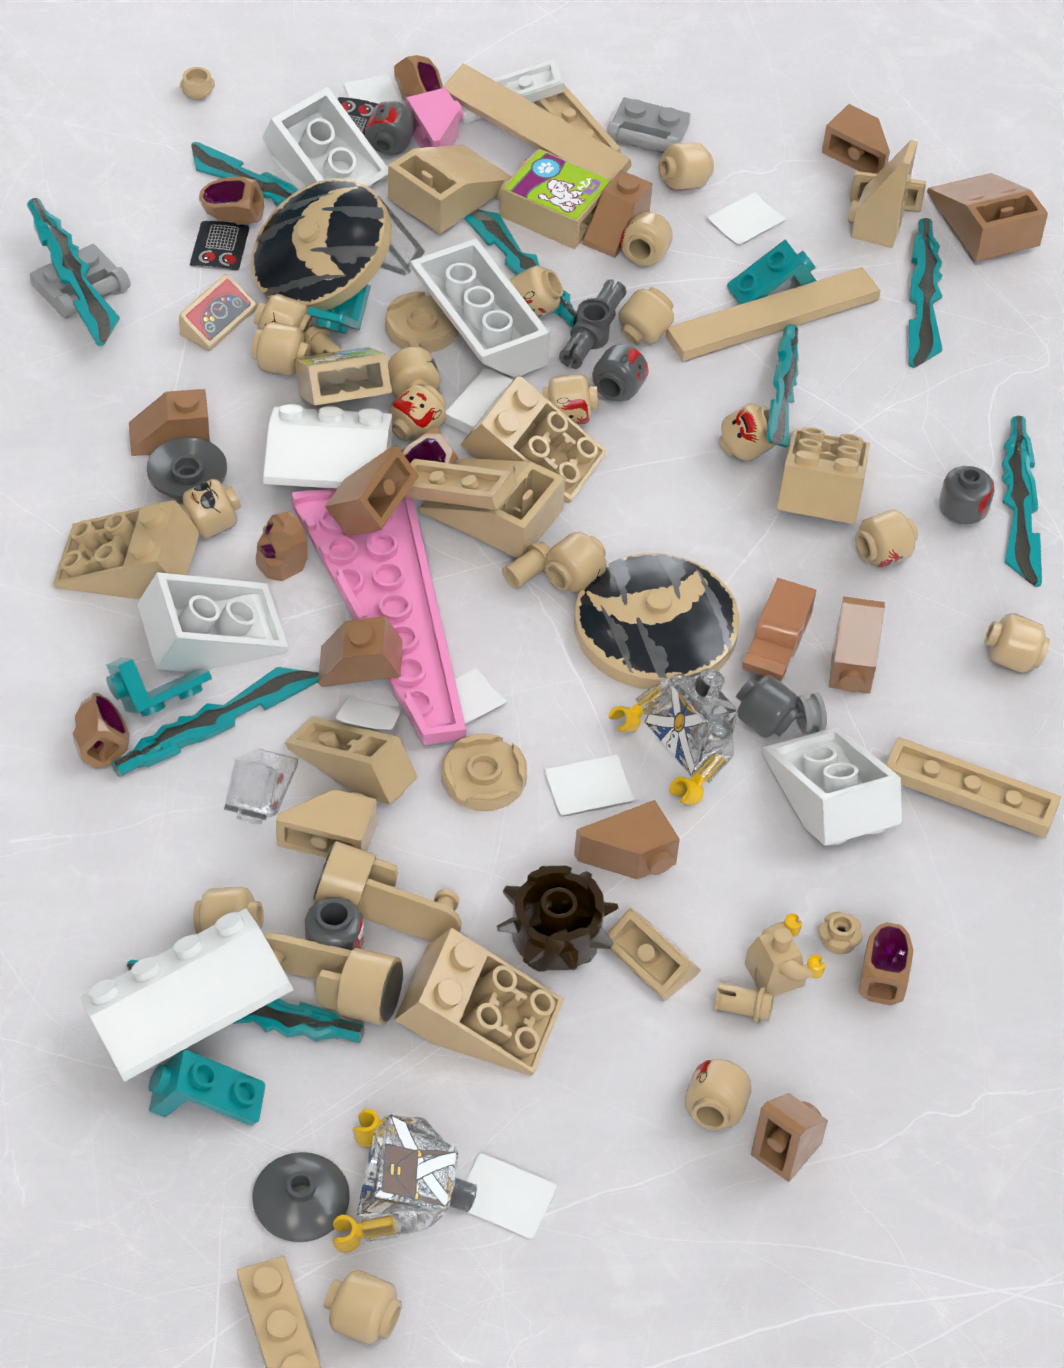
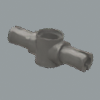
(592, 324)

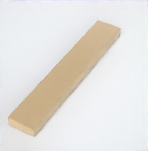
(533, 123)
(772, 313)

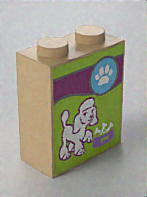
(552, 197)
(343, 375)

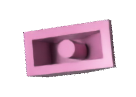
(435, 118)

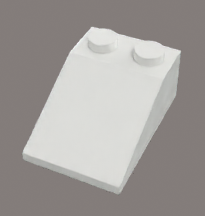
(322, 143)
(209, 622)
(836, 785)

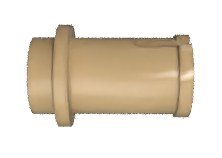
(320, 340)
(527, 565)
(744, 1001)

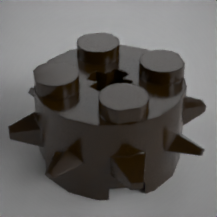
(557, 918)

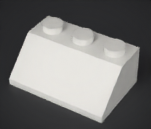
(322, 444)

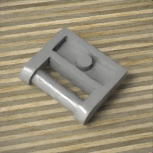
(648, 125)
(102, 276)

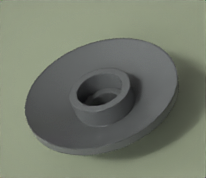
(185, 464)
(306, 1214)

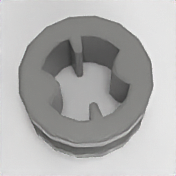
(811, 713)

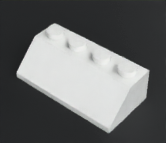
(485, 308)
(185, 993)

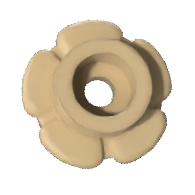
(197, 82)
(838, 941)

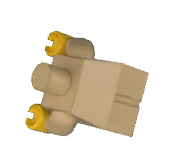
(777, 961)

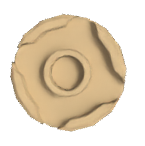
(418, 322)
(484, 772)

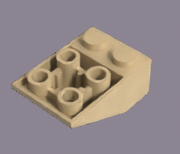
(443, 184)
(531, 428)
(824, 475)
(521, 516)
(126, 550)
(478, 1005)

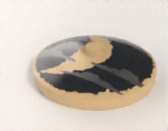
(322, 243)
(656, 619)

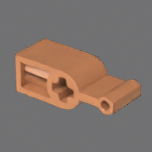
(780, 629)

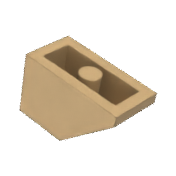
(328, 819)

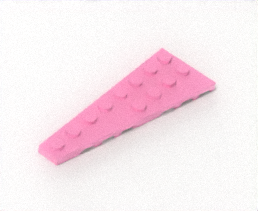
(391, 578)

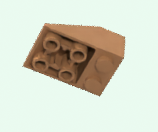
(991, 215)

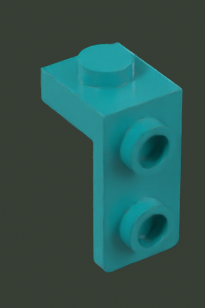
(771, 272)
(344, 315)
(129, 688)
(206, 1084)

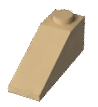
(883, 200)
(355, 757)

